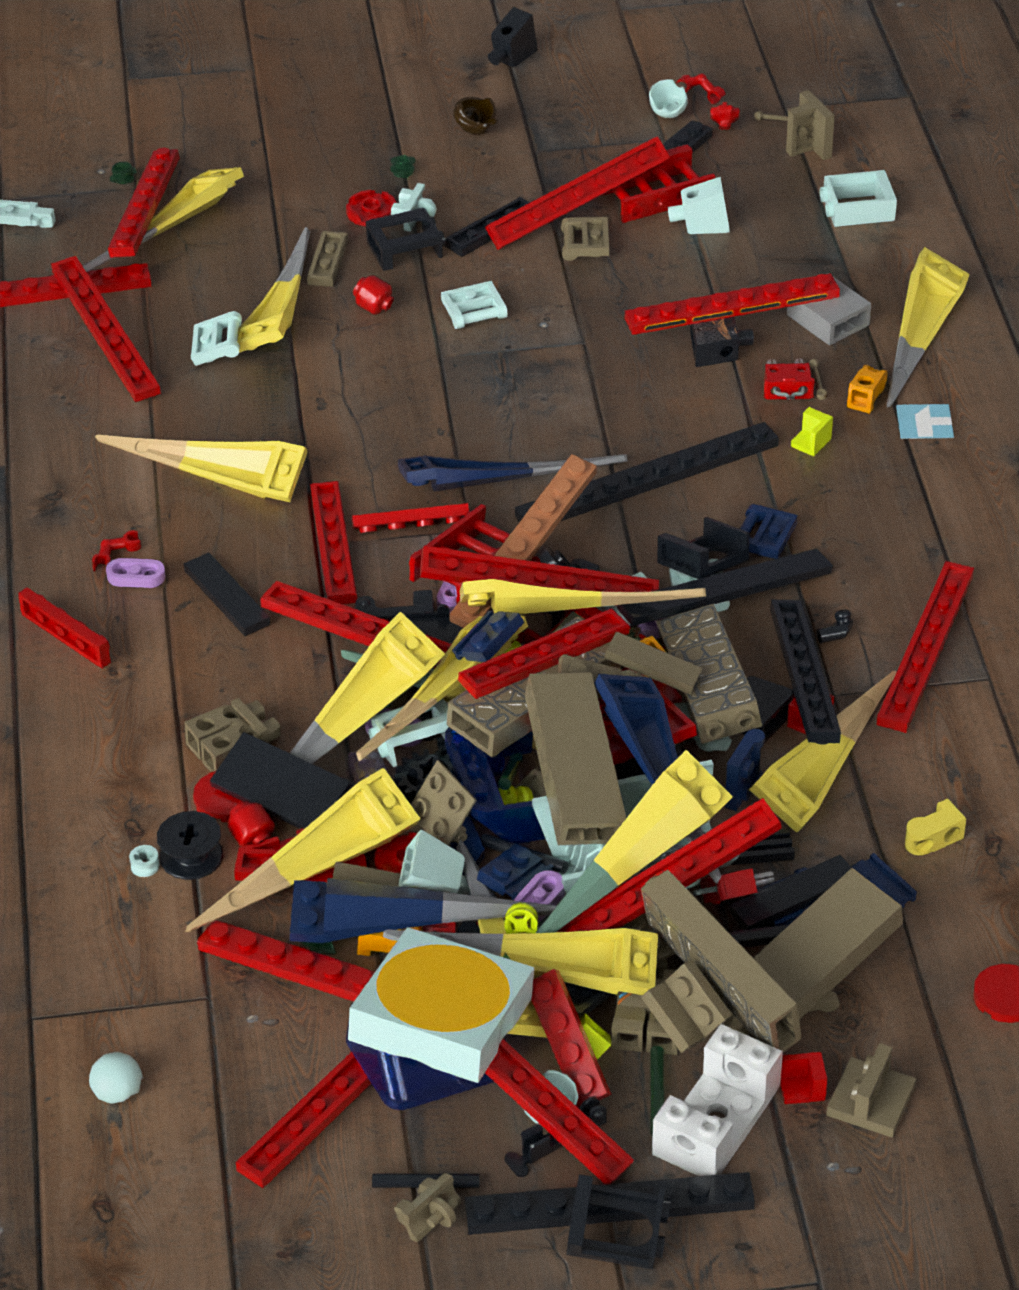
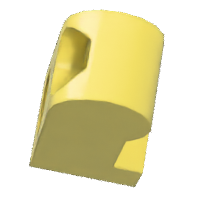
(935, 830)

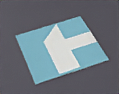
(924, 421)

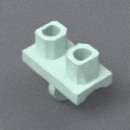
(413, 200)

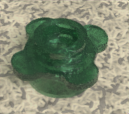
(402, 166)
(122, 173)

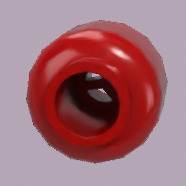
(373, 294)
(250, 823)

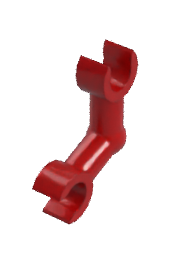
(702, 80)
(128, 541)

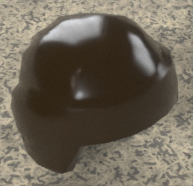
(475, 114)

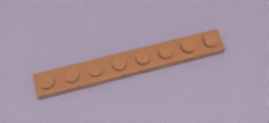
(536, 524)

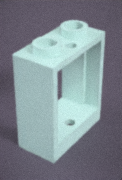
(854, 186)

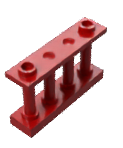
(659, 200)
(460, 535)

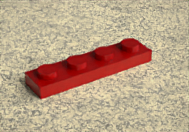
(396, 519)
(64, 627)
(568, 1036)

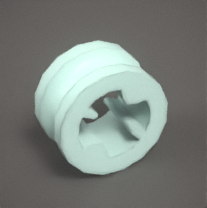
(142, 868)

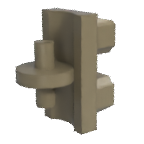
(431, 1207)

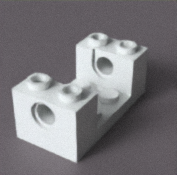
(737, 1081)

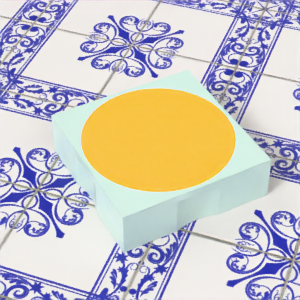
(441, 1004)

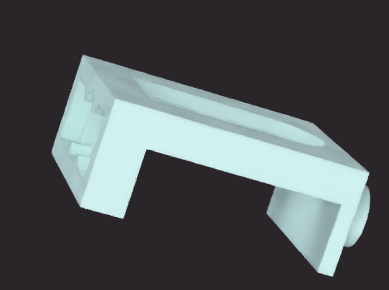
(409, 733)

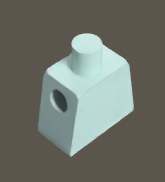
(702, 208)
(433, 866)

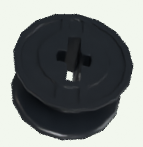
(190, 845)

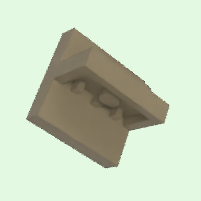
(810, 127)
(687, 1007)
(872, 1093)

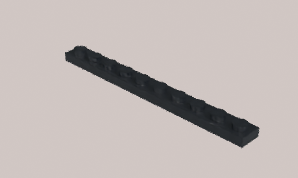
(668, 469)

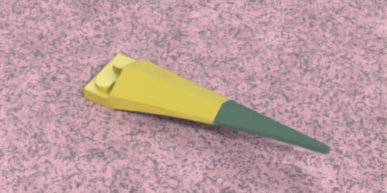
(668, 813)

